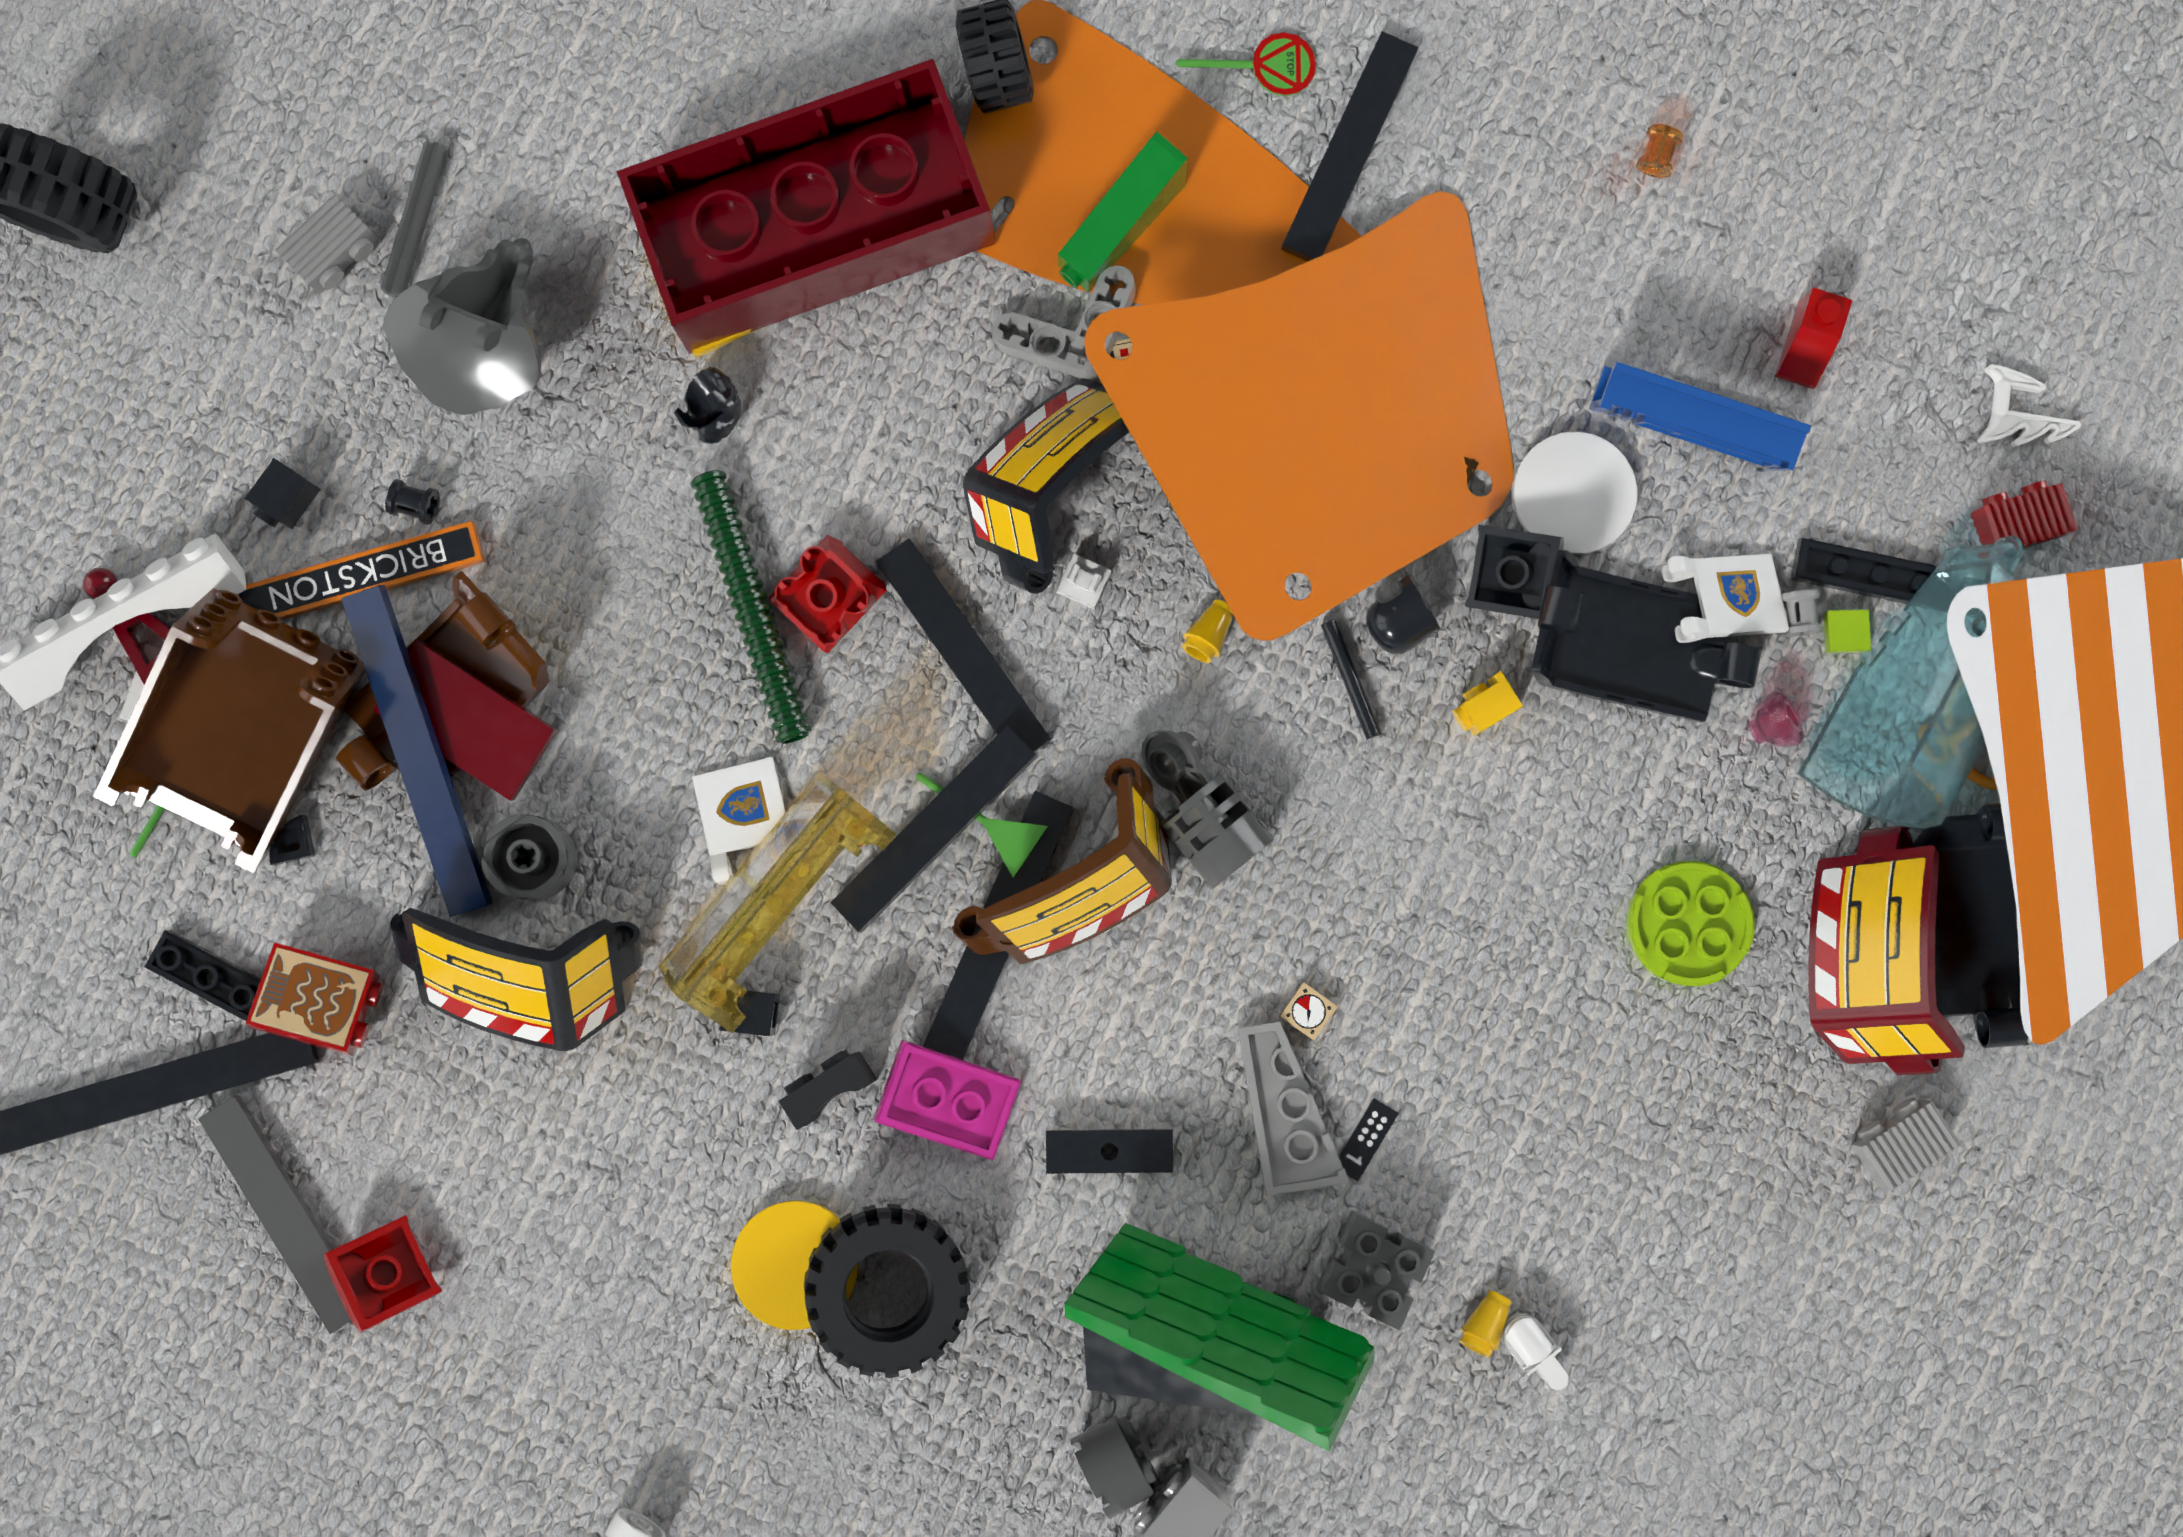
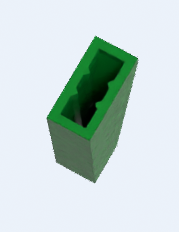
(1124, 212)

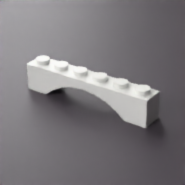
(40, 661)

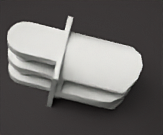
(1534, 1349)

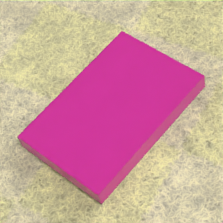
(947, 1100)

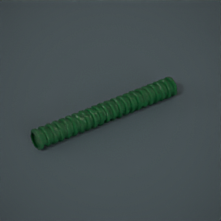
(750, 606)

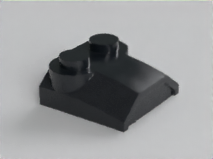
(1512, 570)

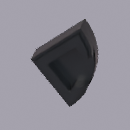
(292, 842)

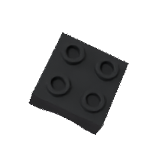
(810, 1095)

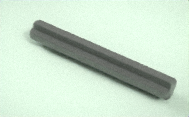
(414, 218)

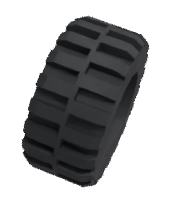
(62, 192)
(899, 1346)

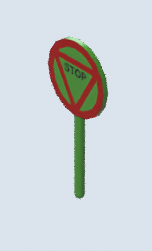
(1280, 64)

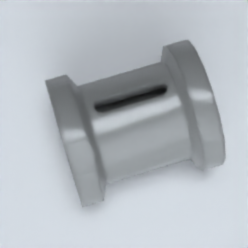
(1802, 613)

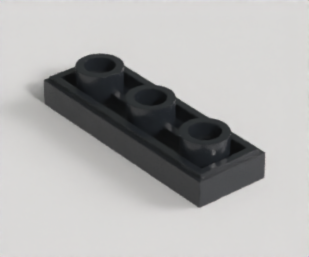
(188, 965)
(1137, 1151)

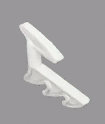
(2006, 422)

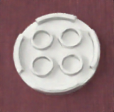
(1575, 491)

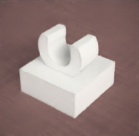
(1084, 581)

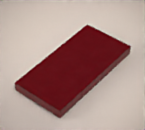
(478, 724)

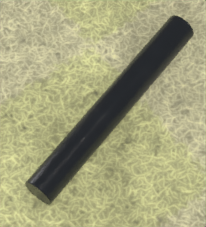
(1351, 679)

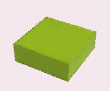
(1847, 631)

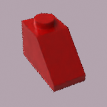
(1813, 337)

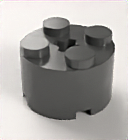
(506, 852)
(1114, 1465)

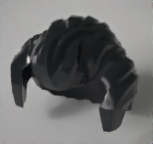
(711, 406)

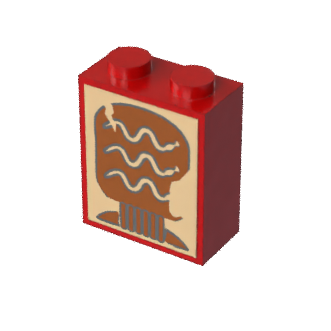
(314, 999)

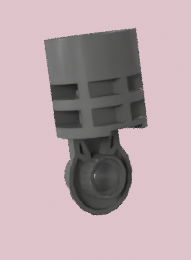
(1213, 822)

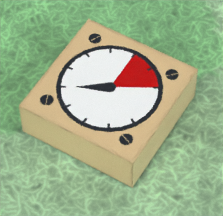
(1308, 1011)

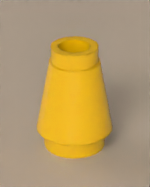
(1208, 633)
(1486, 1324)

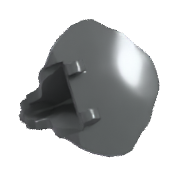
(468, 332)

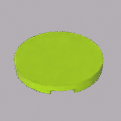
(1690, 923)

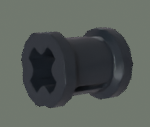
(412, 501)

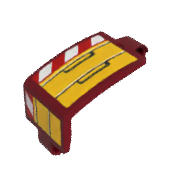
(1877, 955)

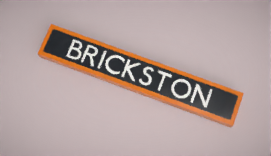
(386, 565)

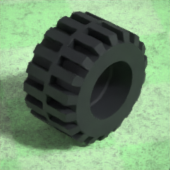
(994, 55)

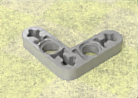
(1097, 304)

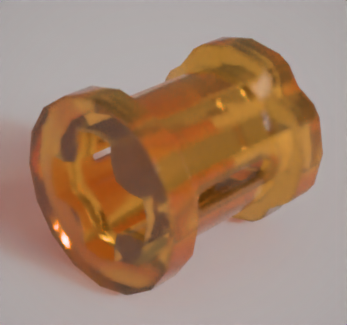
(1659, 151)

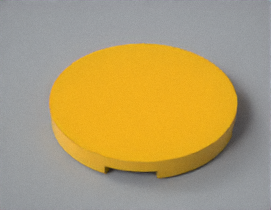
(773, 1259)

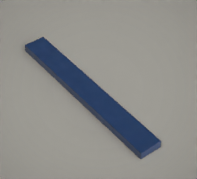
(417, 750)

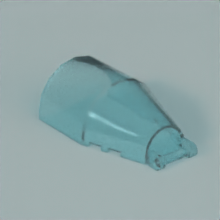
(1905, 721)

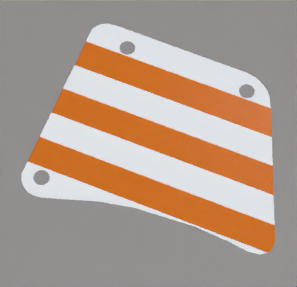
(2088, 767)

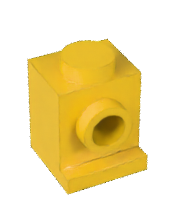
(1487, 705)

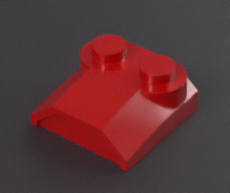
(381, 1274)

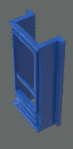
(1699, 417)

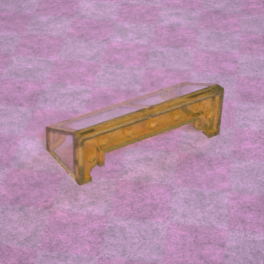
(764, 894)

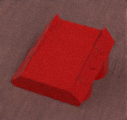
(827, 592)

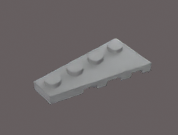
(1287, 1124)

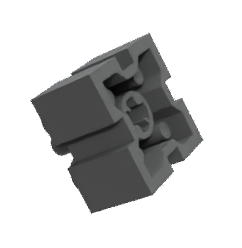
(1375, 1270)

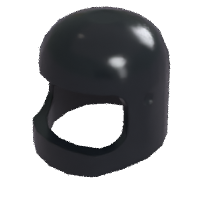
(1402, 621)

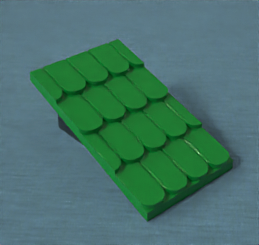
(1204, 1338)

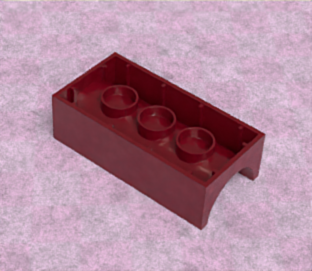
(808, 206)

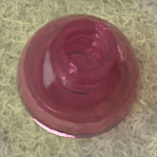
(1776, 722)

